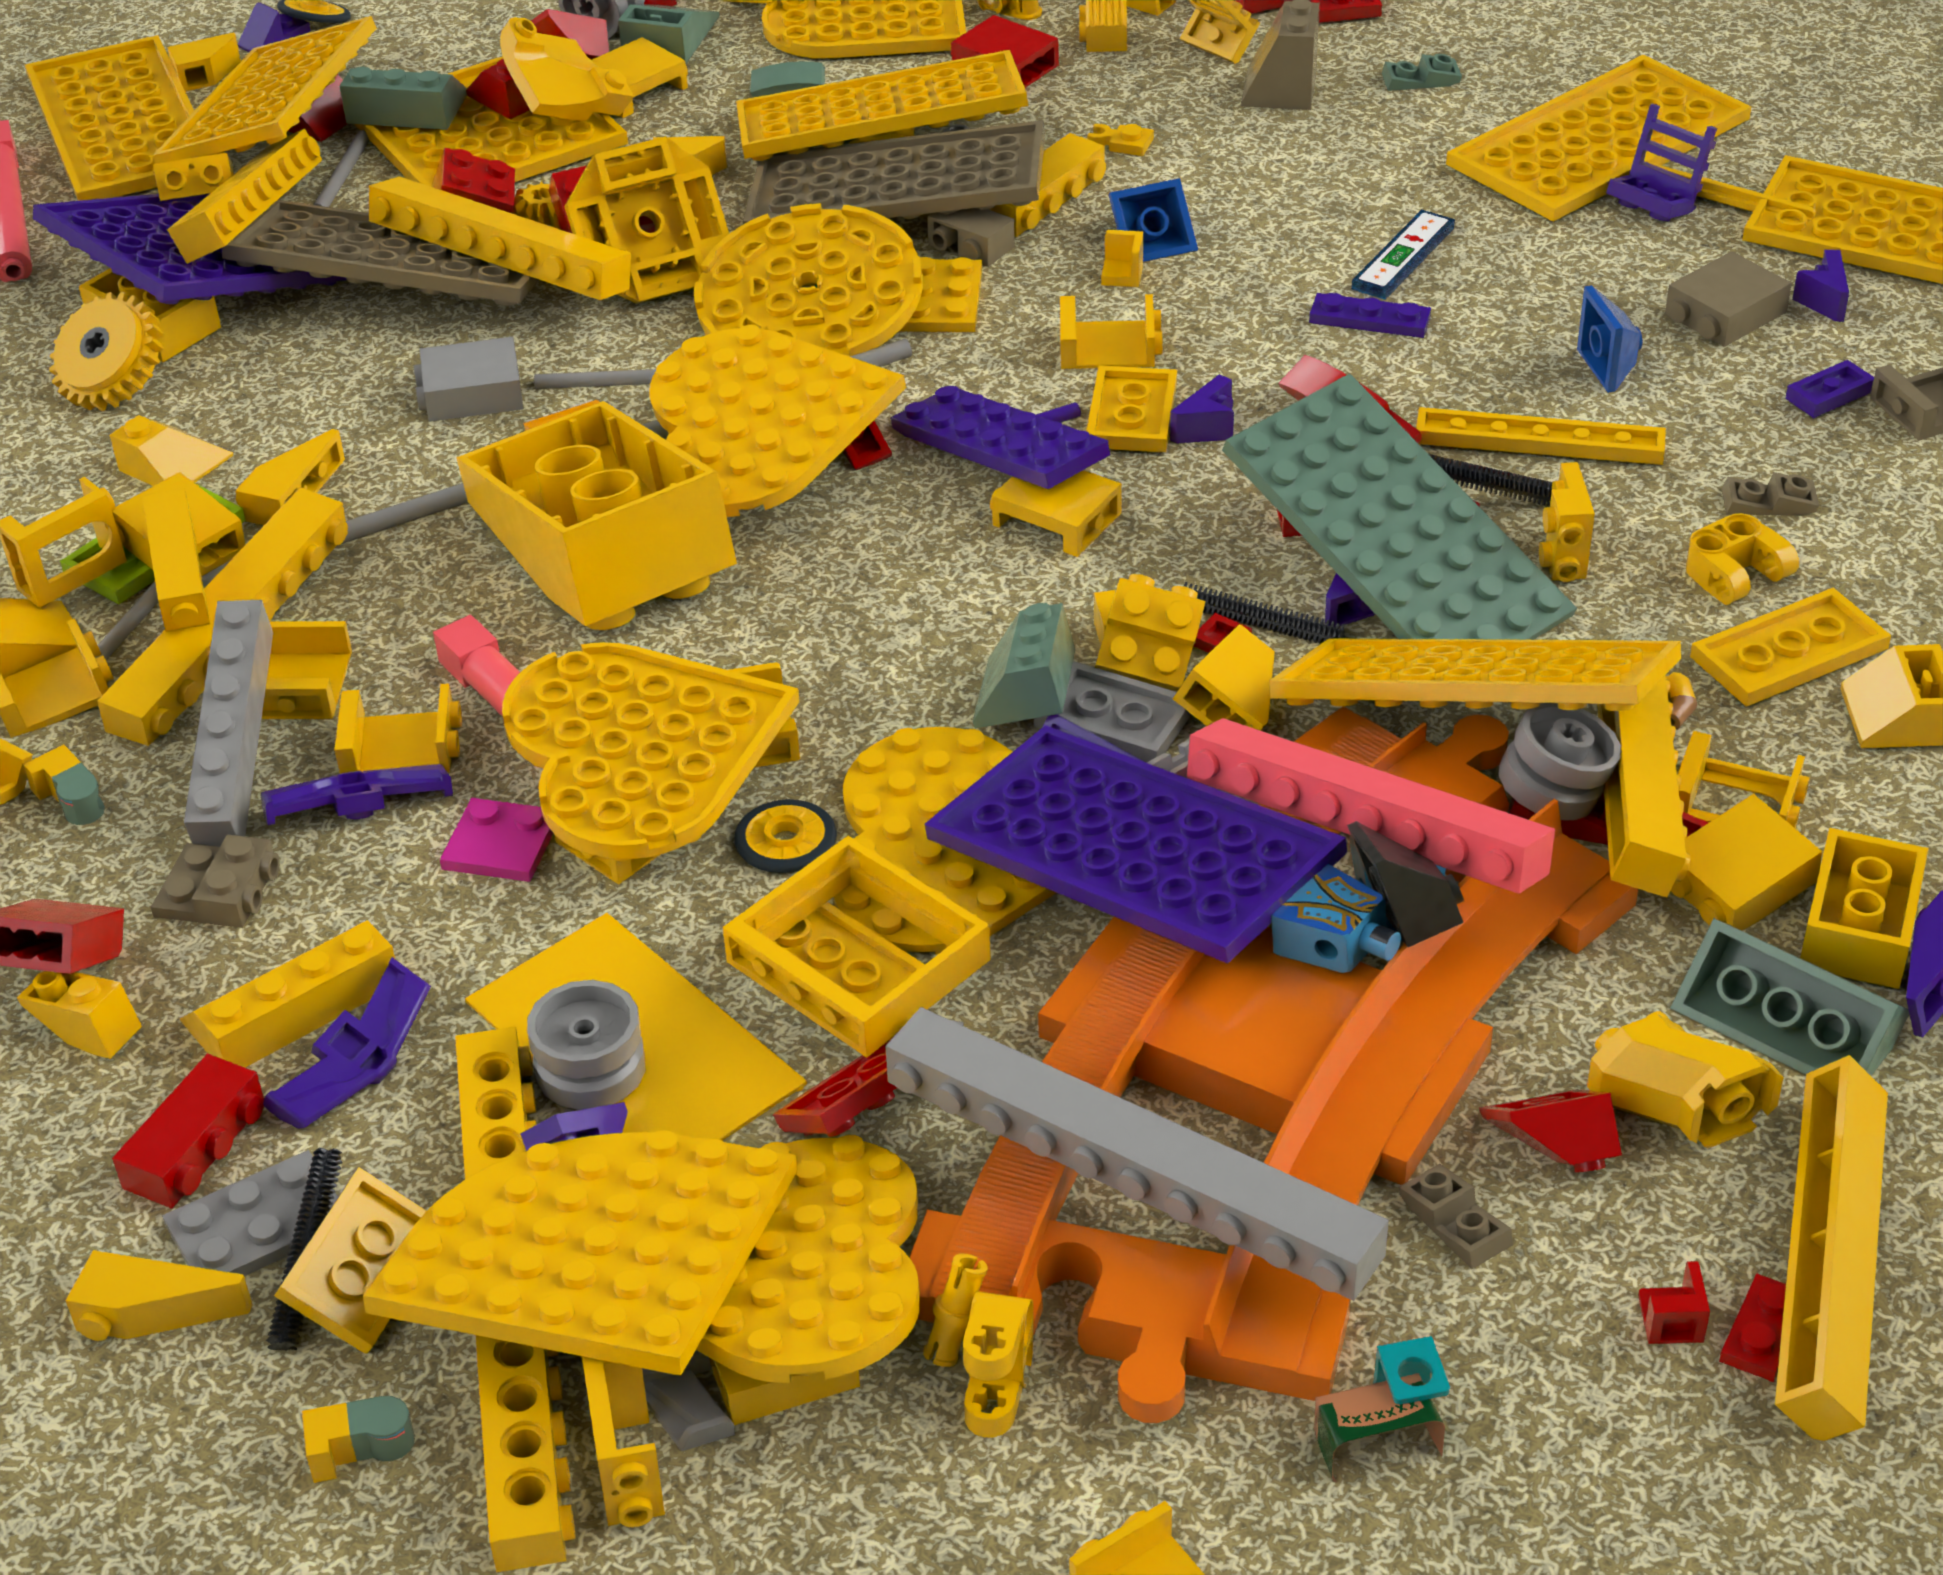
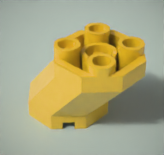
(1683, 1079)

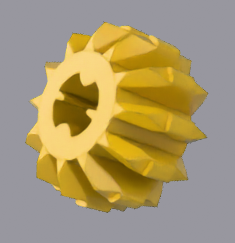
(536, 205)

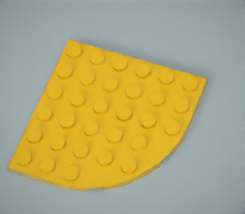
(590, 1246)

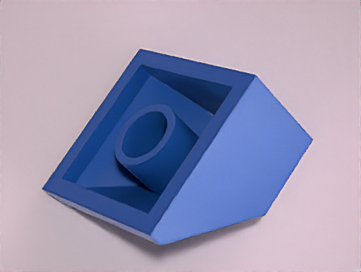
(1161, 215)
(1607, 339)

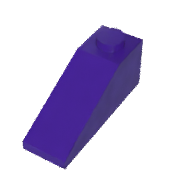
(1926, 968)

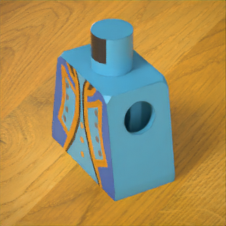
(1333, 923)

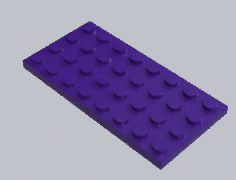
(1136, 841)

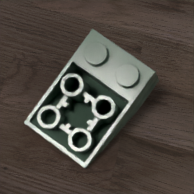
(670, 27)

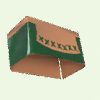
(1370, 1412)

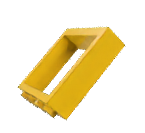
(863, 1027)

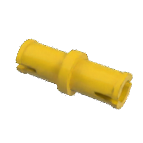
(953, 1310)

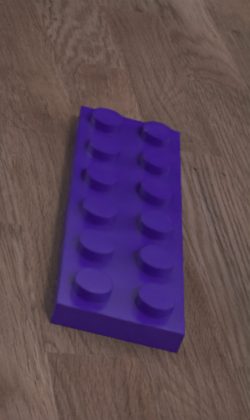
(1000, 436)

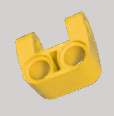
(1728, 546)
(995, 1356)

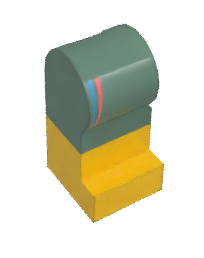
(69, 782)
(356, 1432)

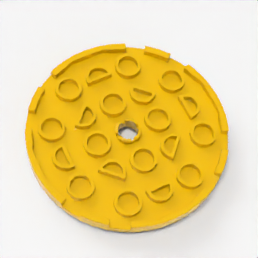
(857, 258)

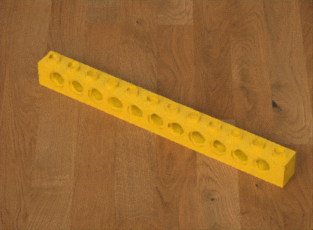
(513, 1378)

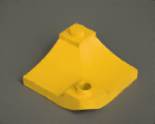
(559, 76)

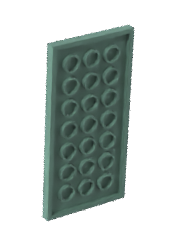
(1394, 521)

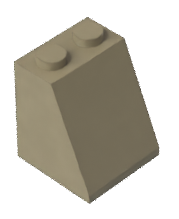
(1286, 61)

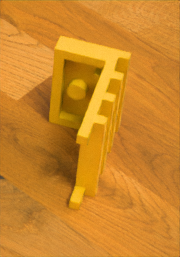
(1220, 28)

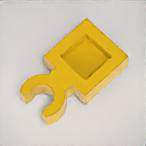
(1125, 139)

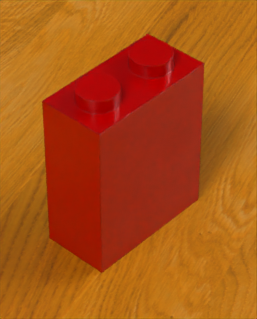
(1031, 49)
(59, 935)

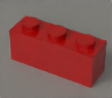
(189, 1131)

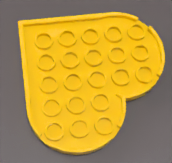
(862, 26)
(766, 409)
(639, 744)
(889, 800)
(827, 1271)

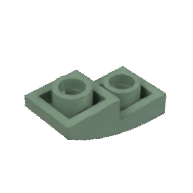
(1431, 72)
(786, 77)

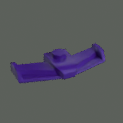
(355, 792)
(353, 1050)

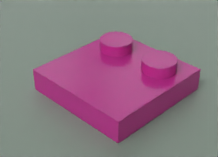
(497, 840)

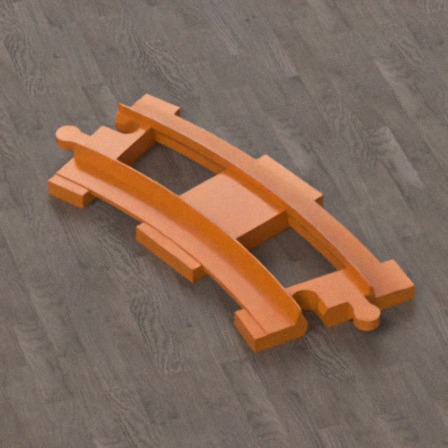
(1331, 1061)

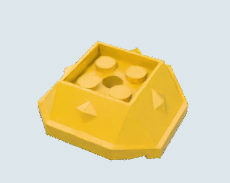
(657, 183)

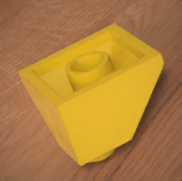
(158, 451)

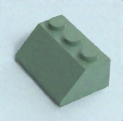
(401, 98)
(1028, 668)

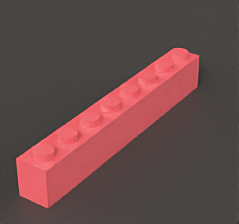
(1340, 791)

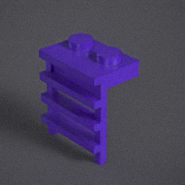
(1658, 189)

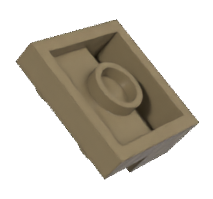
(218, 882)

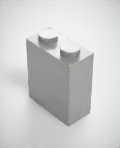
(468, 379)

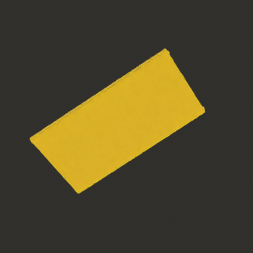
(700, 1063)

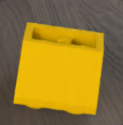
(1898, 698)

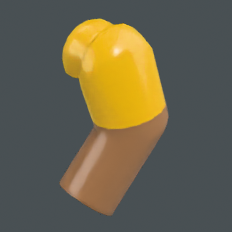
(1682, 698)

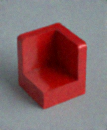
(1676, 1312)

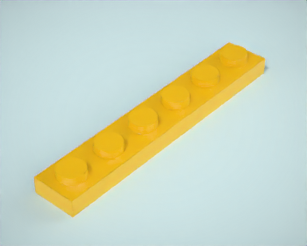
(1542, 435)

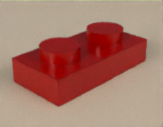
(1757, 1331)

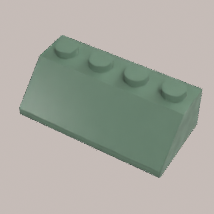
(1785, 1004)

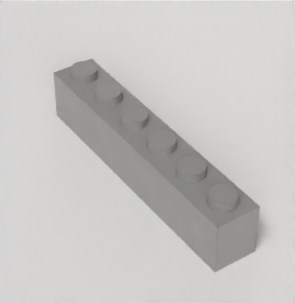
(229, 723)

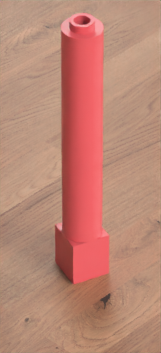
(14, 243)
(475, 659)

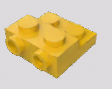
(1567, 526)
(1150, 632)

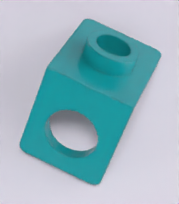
(1409, 1358)

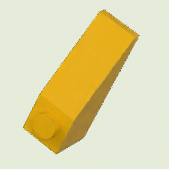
(279, 478)
(146, 1296)

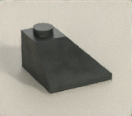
(1415, 891)

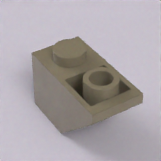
(979, 233)

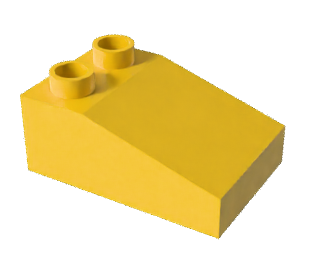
(602, 513)

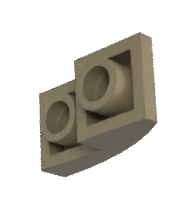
(1781, 496)
(1451, 1212)

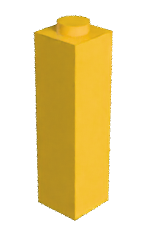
(175, 560)

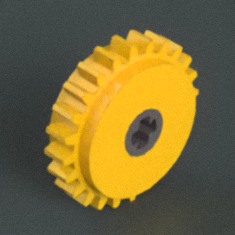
(106, 351)

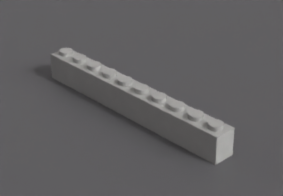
(1139, 1153)

